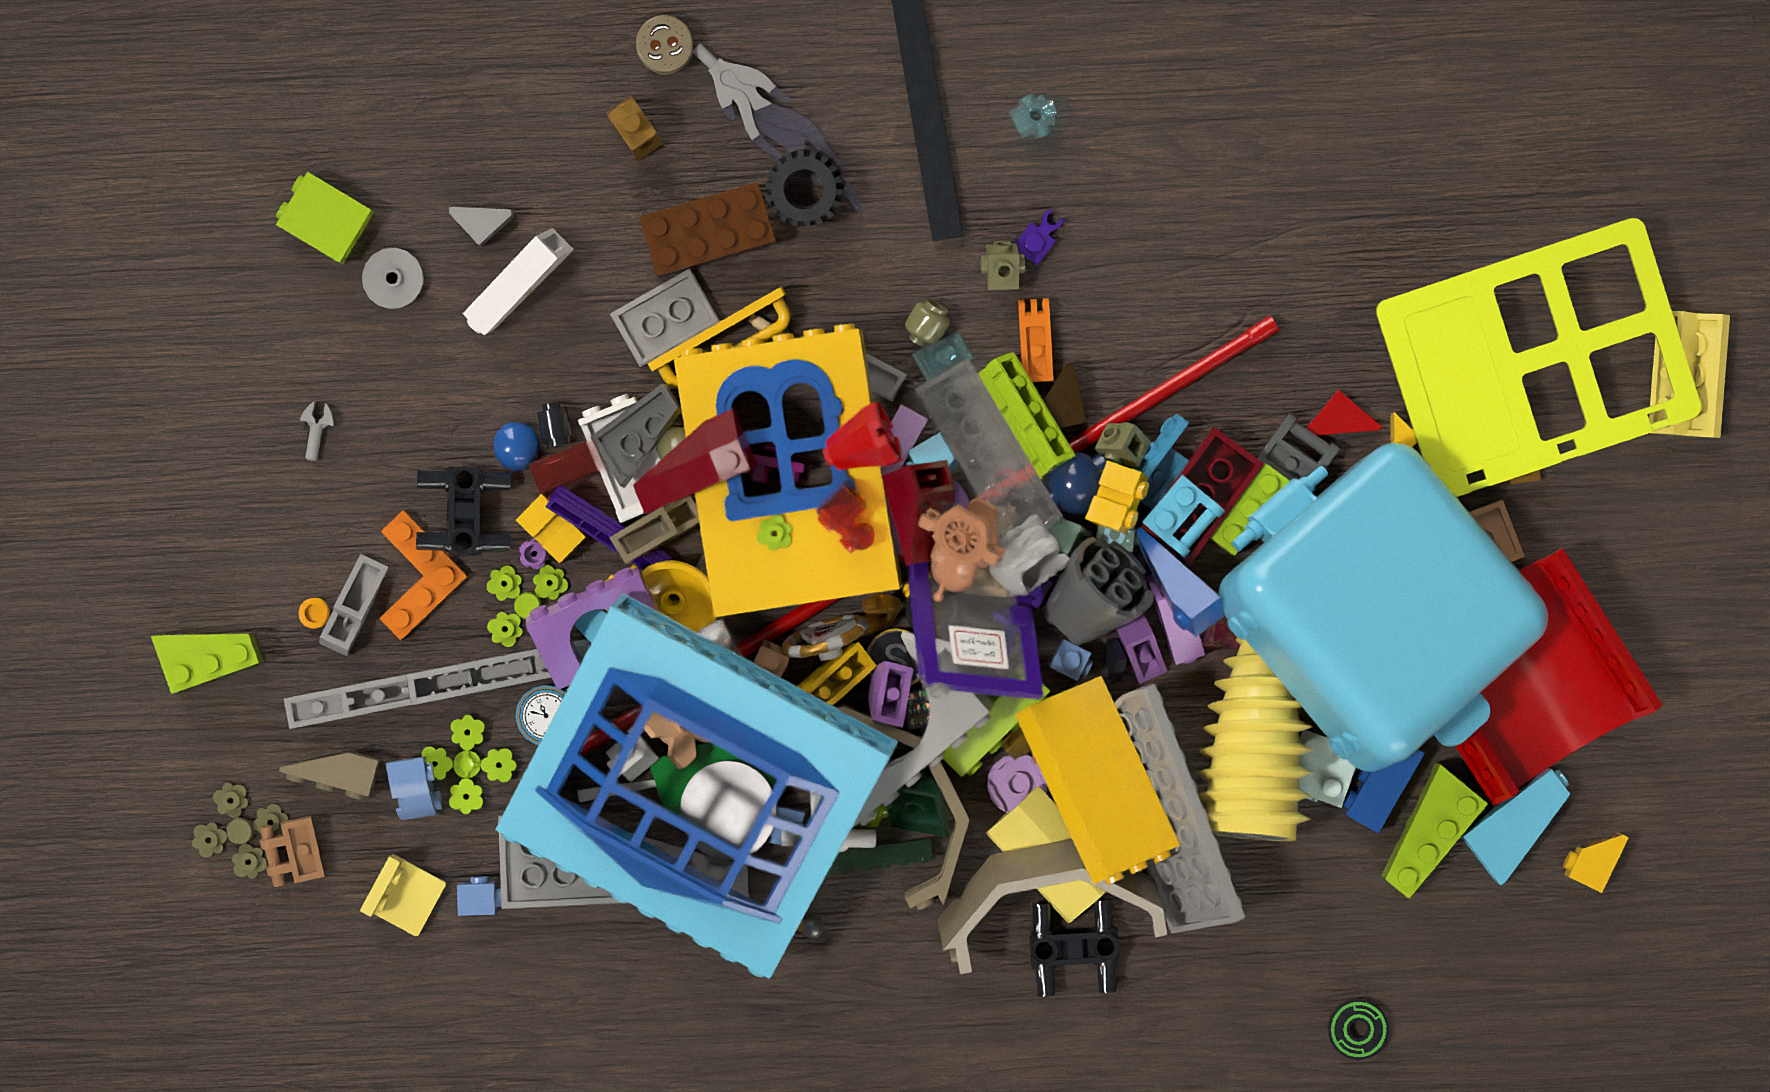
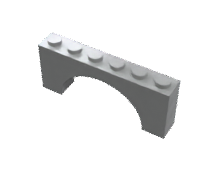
(946, 726)

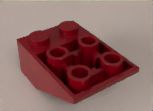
(910, 495)

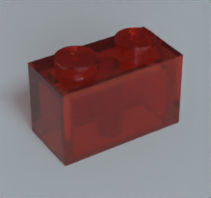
(563, 467)

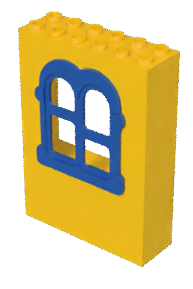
(815, 564)

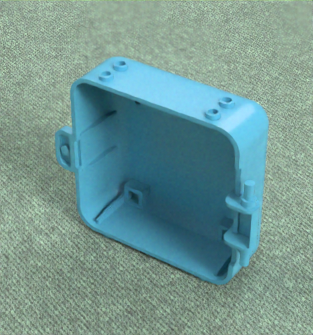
(1381, 606)

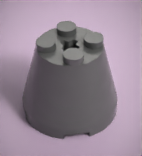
(1098, 592)

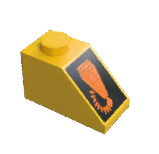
(1595, 861)

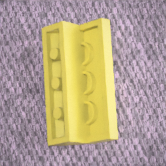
(1705, 347)
(1038, 823)

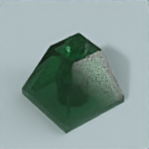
(920, 807)

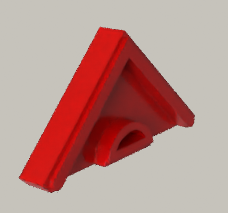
(1341, 416)

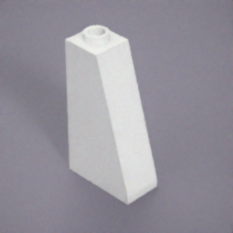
(517, 281)

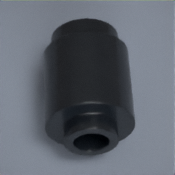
(554, 424)

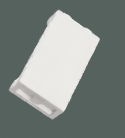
(623, 499)

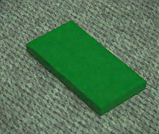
(673, 781)

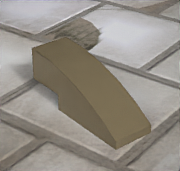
(656, 529)

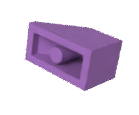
(1141, 649)
(889, 693)

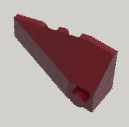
(701, 460)

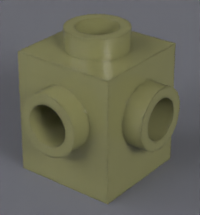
(1002, 265)
(1123, 444)

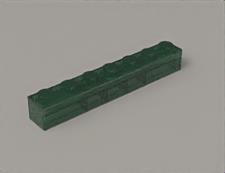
(882, 856)

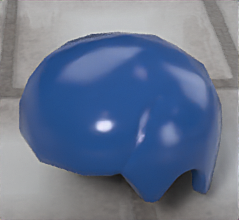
(516, 446)

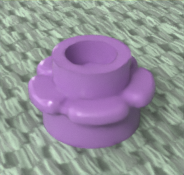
(526, 557)

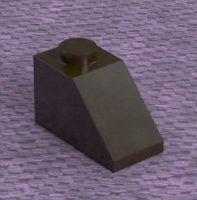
(1065, 399)

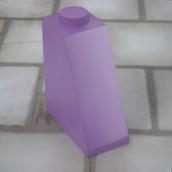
(1181, 643)

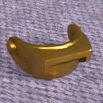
(880, 611)

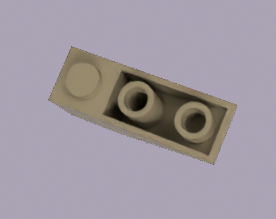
(344, 771)

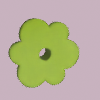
(783, 530)

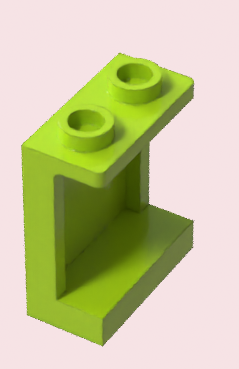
(323, 217)

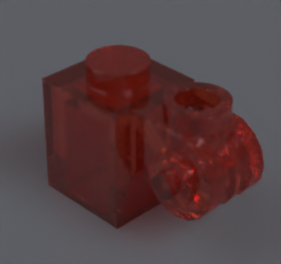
(839, 513)

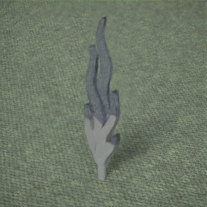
(763, 117)

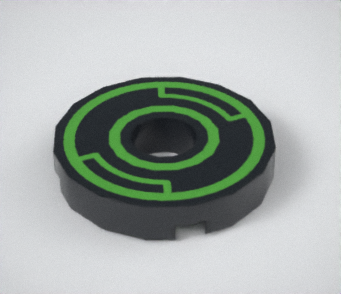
(1376, 1029)

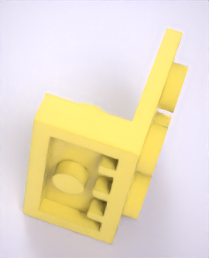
(403, 895)

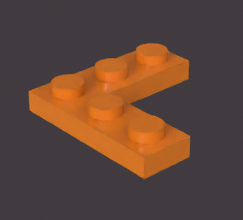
(439, 577)

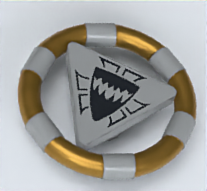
(825, 637)

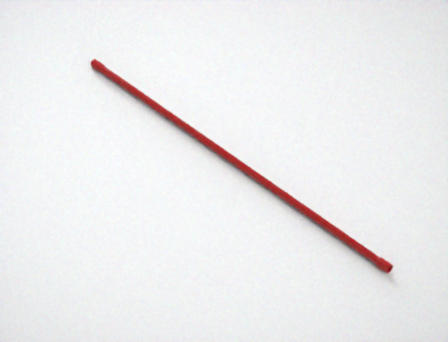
(1252, 336)

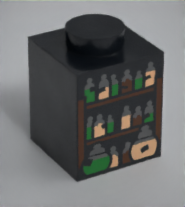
(918, 710)

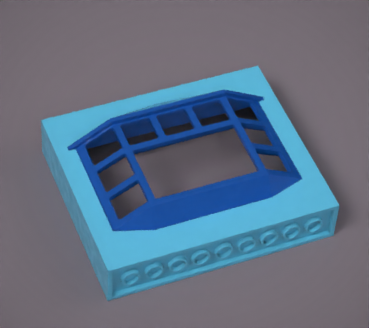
(741, 712)

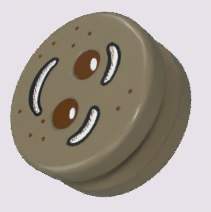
(664, 44)

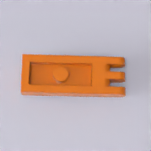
(1036, 341)

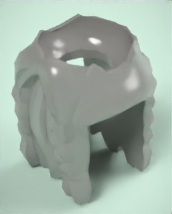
(1029, 557)

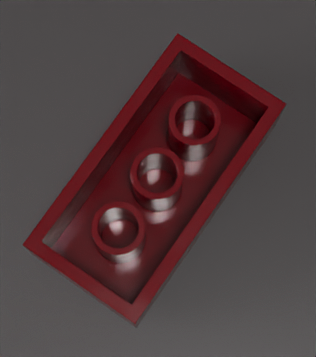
(1222, 473)

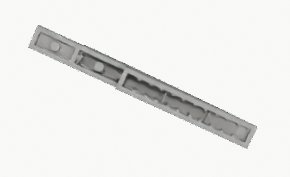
(419, 687)

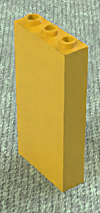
(1098, 781)

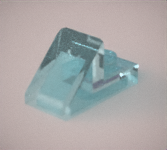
(941, 356)

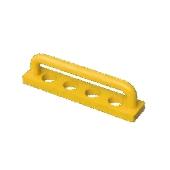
(766, 334)

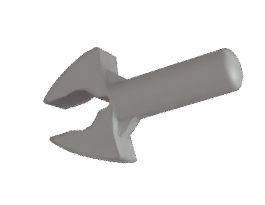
(316, 429)

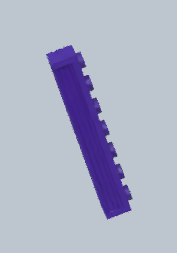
(595, 523)

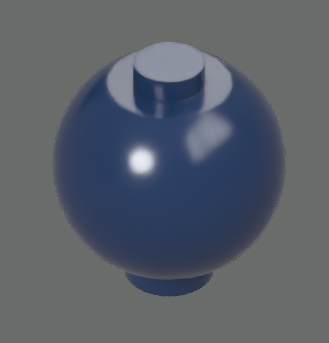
(1076, 482)

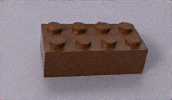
(707, 229)

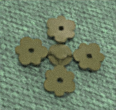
(238, 830)

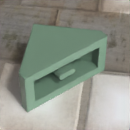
(1070, 535)

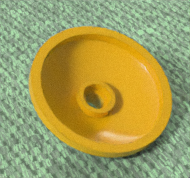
(691, 586)

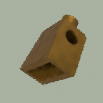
(634, 128)

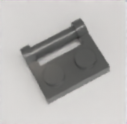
(1289, 459)

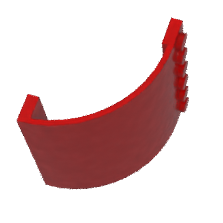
(1559, 690)

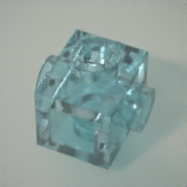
(1025, 125)

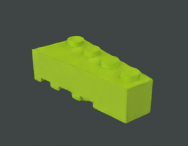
(989, 736)
(1435, 825)

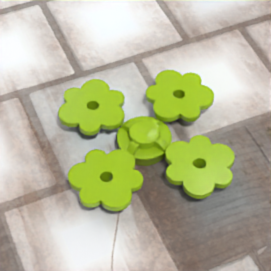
(524, 602)
(468, 764)

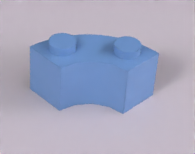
(413, 786)

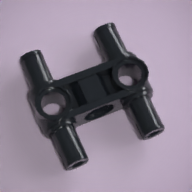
(463, 511)
(1074, 948)

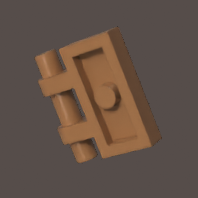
(301, 849)

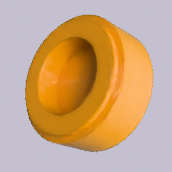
(314, 613)

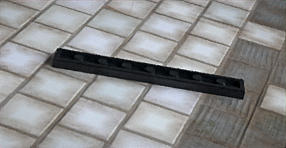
(927, 119)

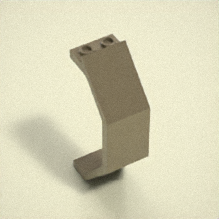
(1029, 870)
(924, 893)

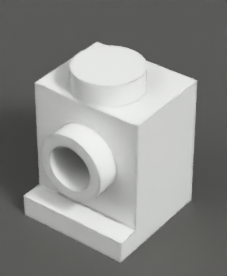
(638, 761)

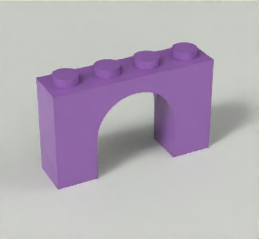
(552, 625)

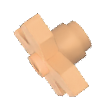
(680, 740)

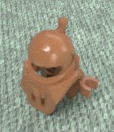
(965, 529)

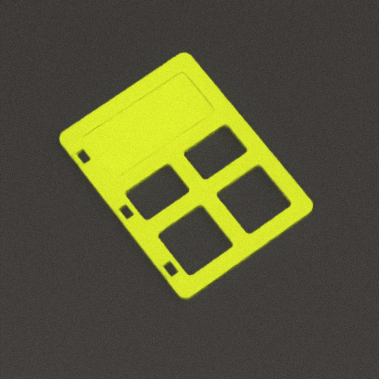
(1467, 381)

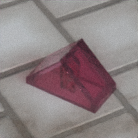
(1220, 636)

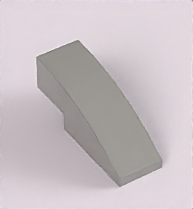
(353, 605)

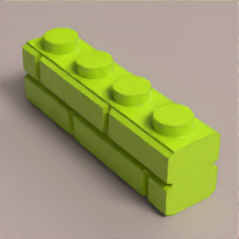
(1026, 414)

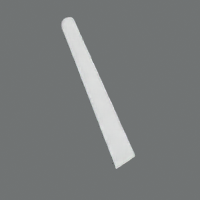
(591, 794)

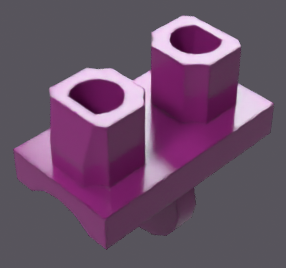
(760, 473)

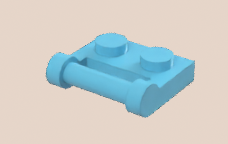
(1173, 511)

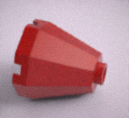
(864, 441)

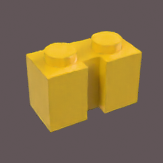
(1118, 498)
(551, 530)

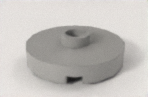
(409, 280)

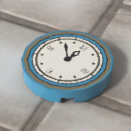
(537, 711)

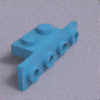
(1161, 461)

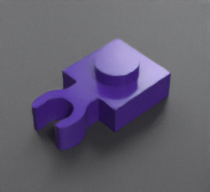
(1036, 240)

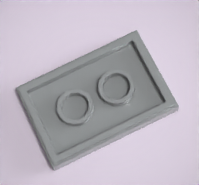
(664, 317)

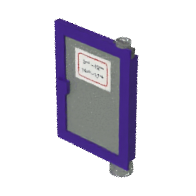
(974, 638)

